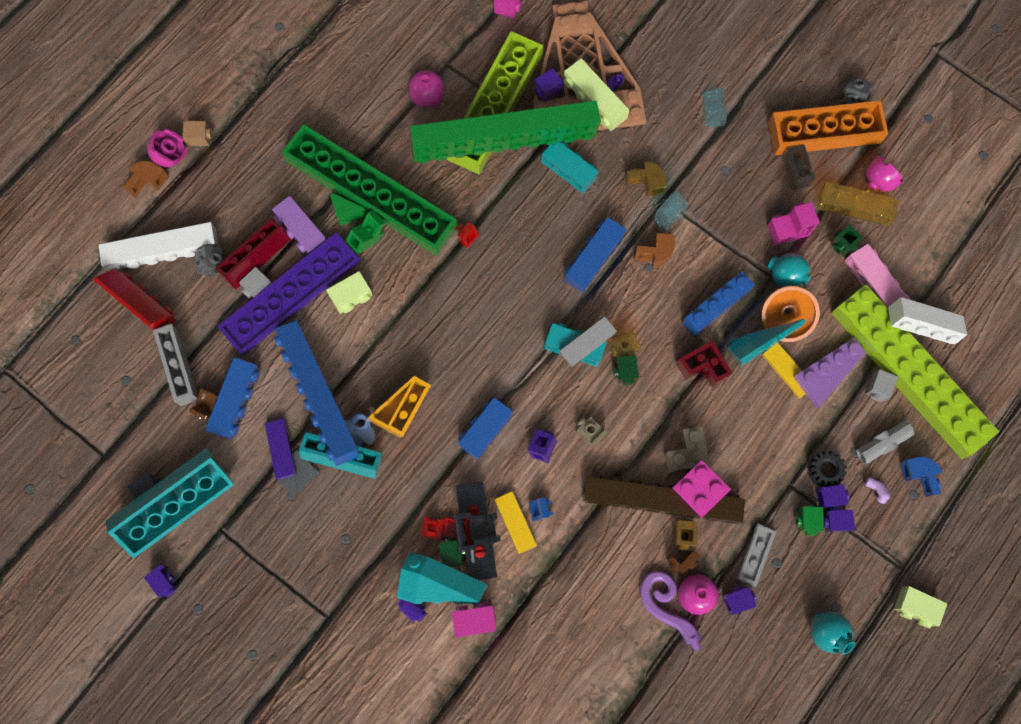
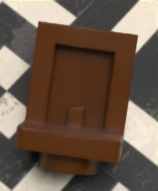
(204, 404)
(688, 562)

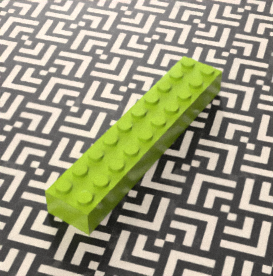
(918, 373)

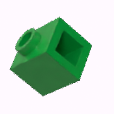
(810, 520)

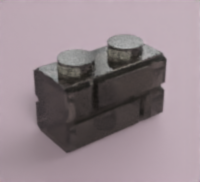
(798, 167)

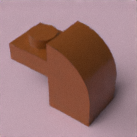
(144, 173)
(660, 253)

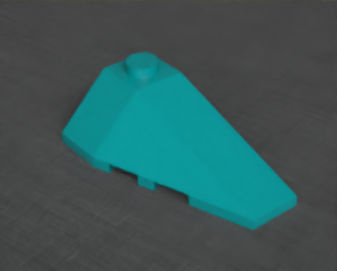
(753, 344)
(432, 581)

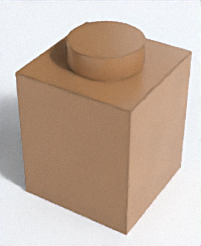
(197, 133)

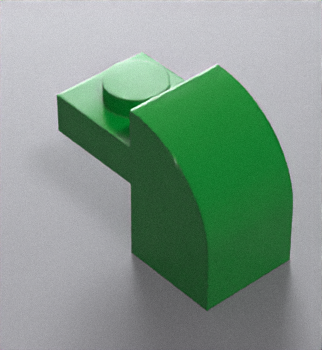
(367, 234)

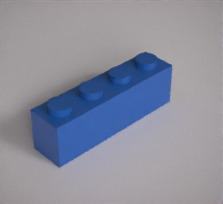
(594, 255)
(718, 304)
(233, 399)

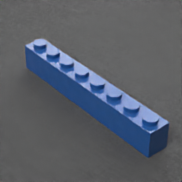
(316, 394)

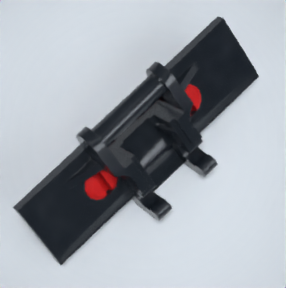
(479, 531)

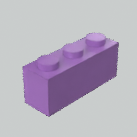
(298, 225)

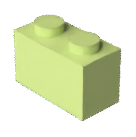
(349, 293)
(920, 606)

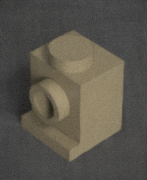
(594, 438)

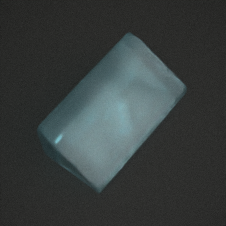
(714, 108)

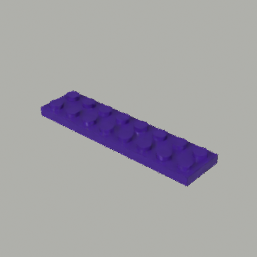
(289, 294)

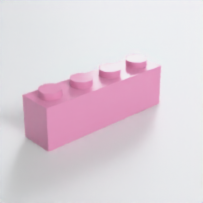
(875, 274)

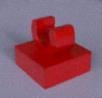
(467, 234)
(432, 528)

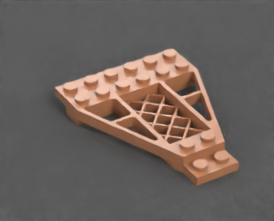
(575, 21)

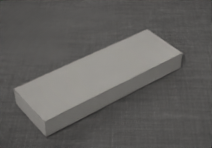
(588, 341)
(756, 555)

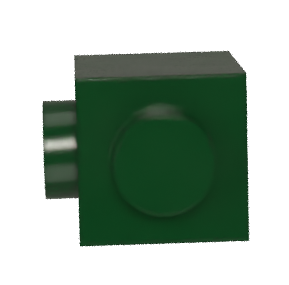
(626, 370)
(449, 553)

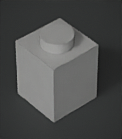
(254, 283)
(881, 385)

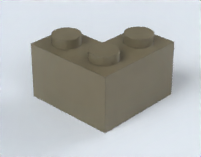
(692, 451)

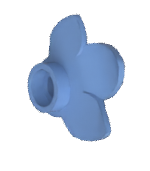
(363, 433)

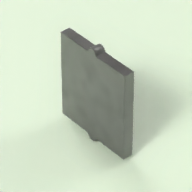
(304, 475)

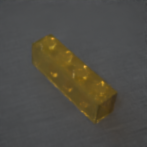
(858, 203)

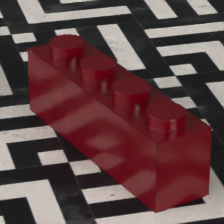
(253, 253)

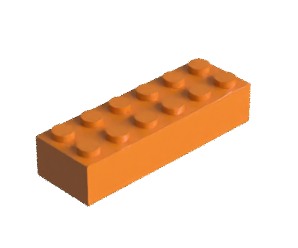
(828, 127)

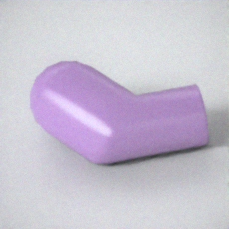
(881, 489)

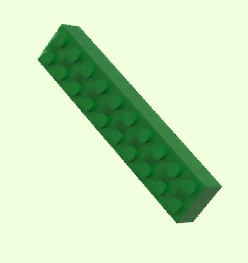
(504, 131)
(370, 189)

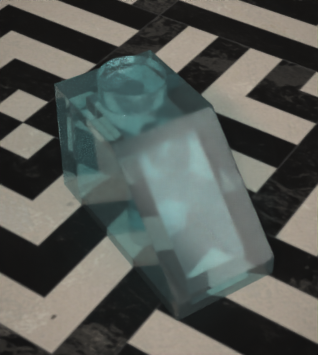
(671, 210)

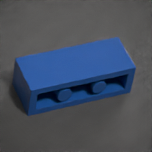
(485, 428)

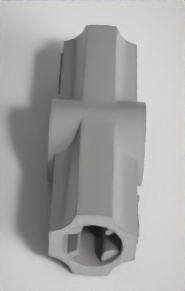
(885, 442)

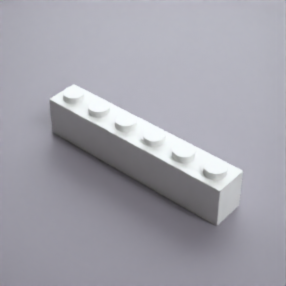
(157, 247)

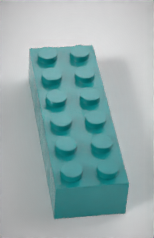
(169, 503)

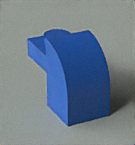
(926, 471)

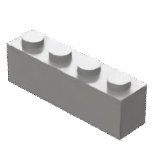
(176, 365)

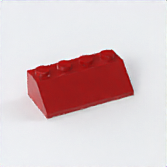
(134, 299)

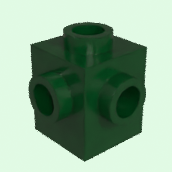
(846, 241)

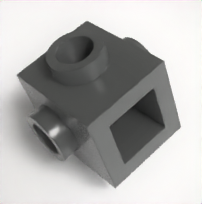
(857, 91)
(207, 260)

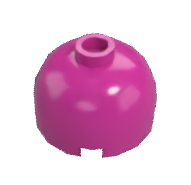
(426, 89)
(166, 148)
(882, 176)
(697, 594)

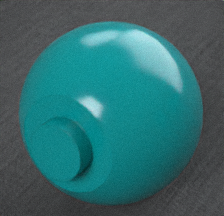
(790, 270)
(832, 632)

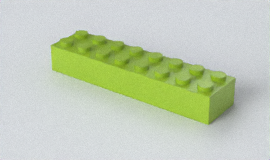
(502, 87)

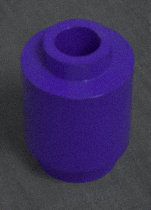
(413, 611)

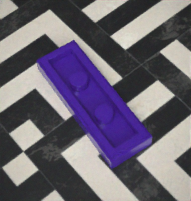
(280, 449)

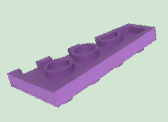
(826, 374)

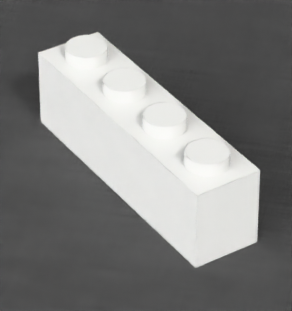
(927, 321)

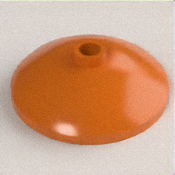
(802, 306)

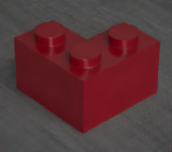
(705, 360)

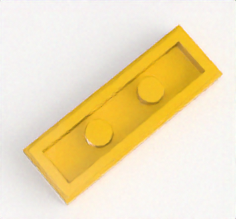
(785, 367)
(515, 522)

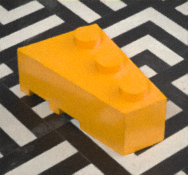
(401, 407)

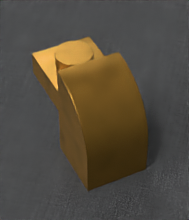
(651, 175)

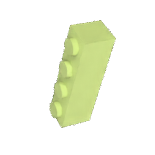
(591, 88)

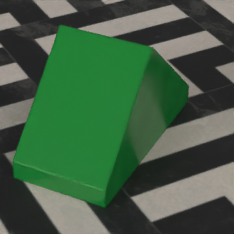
(346, 210)

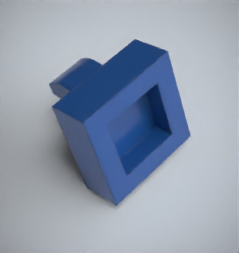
(539, 509)

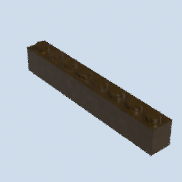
(657, 499)

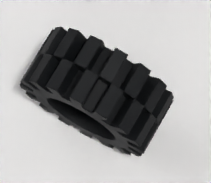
(839, 469)

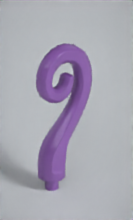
(686, 629)

